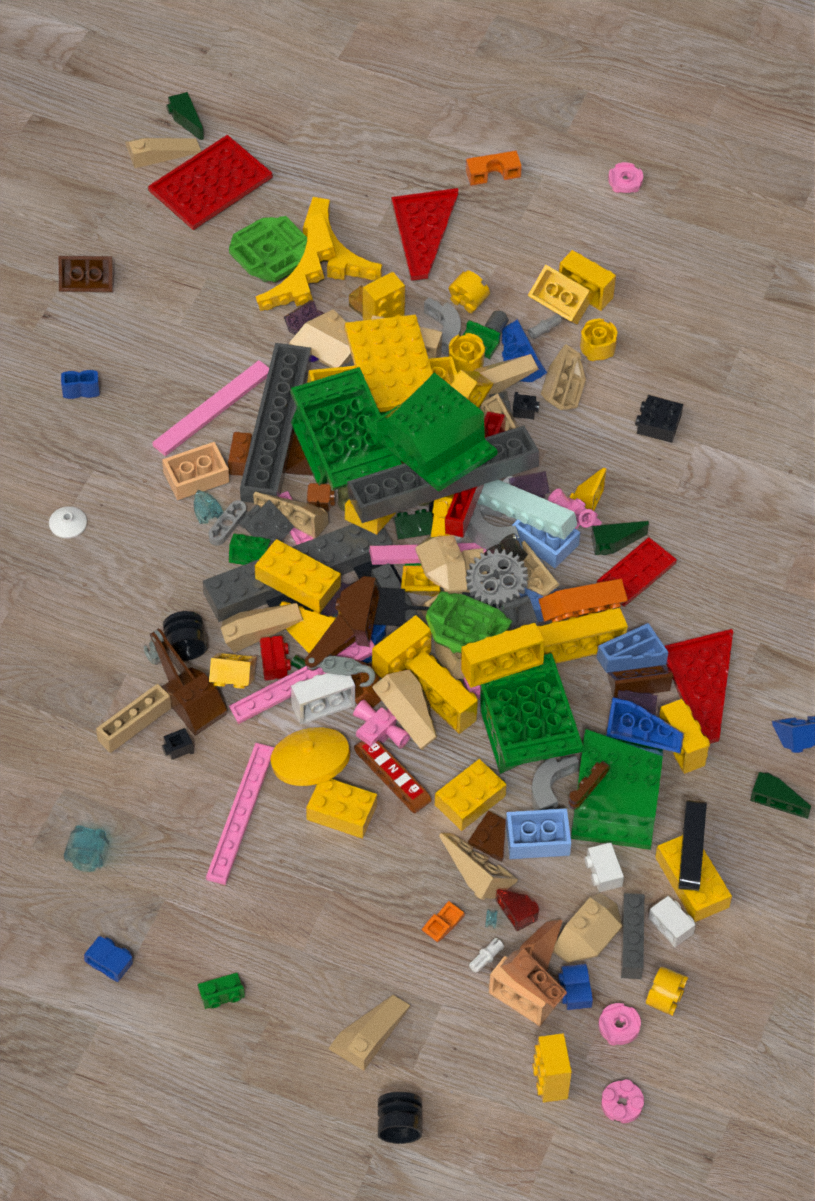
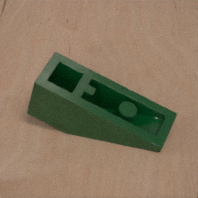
(184, 114)
(614, 537)
(776, 794)

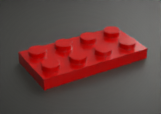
(640, 568)

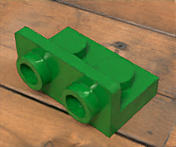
(490, 337)
(246, 549)
(221, 991)

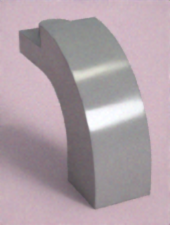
(447, 317)
(486, 534)
(545, 776)

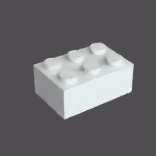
(322, 696)

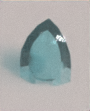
(206, 507)

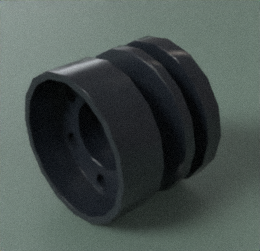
(186, 634)
(399, 1117)

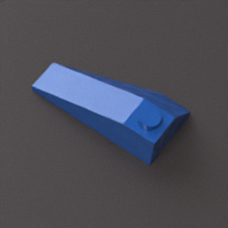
(517, 345)
(640, 726)
(796, 733)

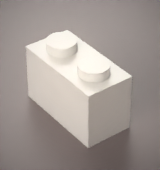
(604, 867)
(672, 921)

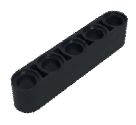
(692, 845)

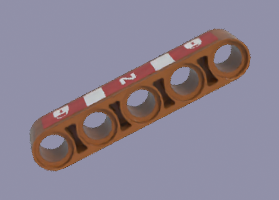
(393, 775)

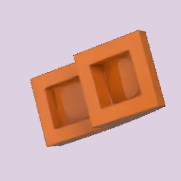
(443, 922)

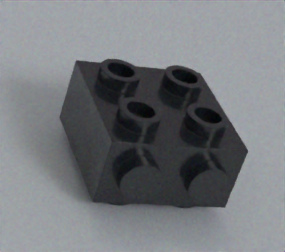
(659, 418)

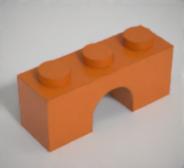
(505, 163)

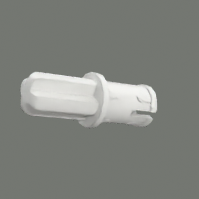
(486, 955)

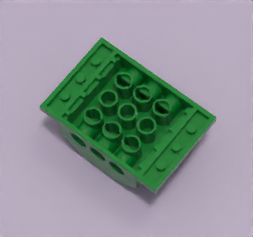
(333, 431)
(435, 433)
(528, 717)
(626, 799)

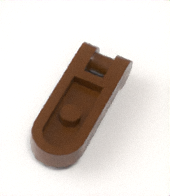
(588, 784)

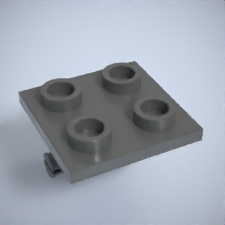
(266, 522)
(520, 612)

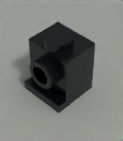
(525, 406)
(177, 744)

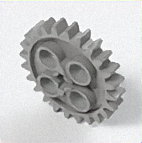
(492, 564)

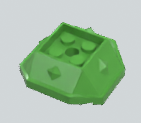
(269, 248)
(463, 620)

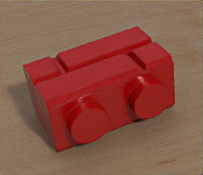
(273, 657)

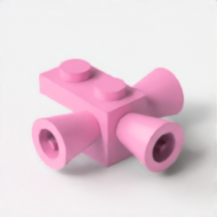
(584, 516)
(379, 726)

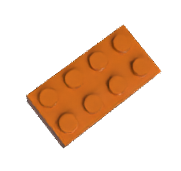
(582, 600)

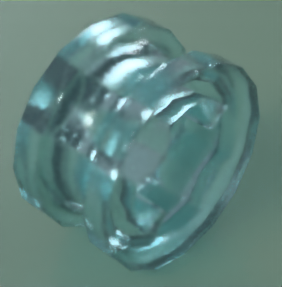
(491, 918)

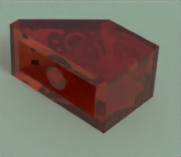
(517, 908)

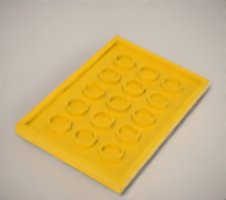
(390, 357)

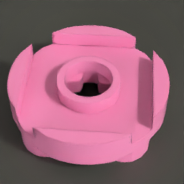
(629, 185)
(616, 1035)
(619, 1112)

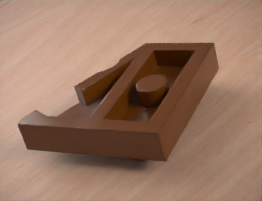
(490, 836)

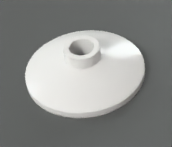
(67, 528)

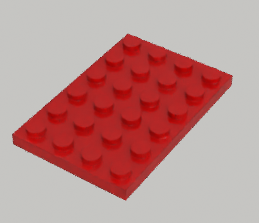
(210, 182)

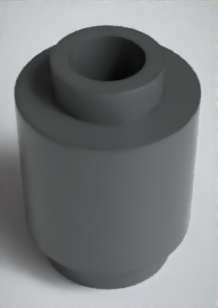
(497, 321)

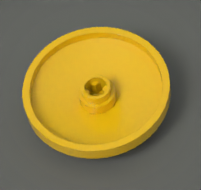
(310, 756)

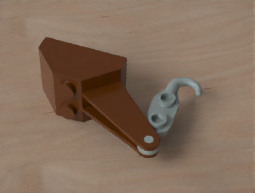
(353, 624)
(190, 692)

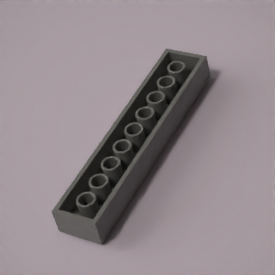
(273, 427)
(403, 488)
(340, 550)

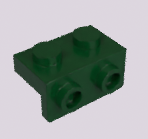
(413, 525)

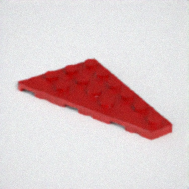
(421, 227)
(701, 677)

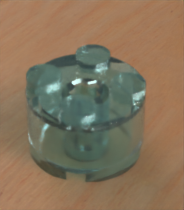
(86, 848)

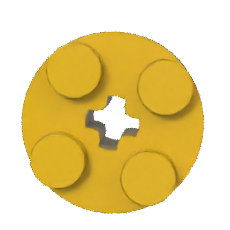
(468, 291)
(598, 339)
(467, 352)
(666, 990)

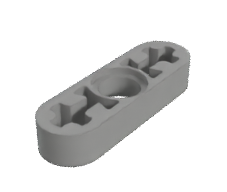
(227, 515)

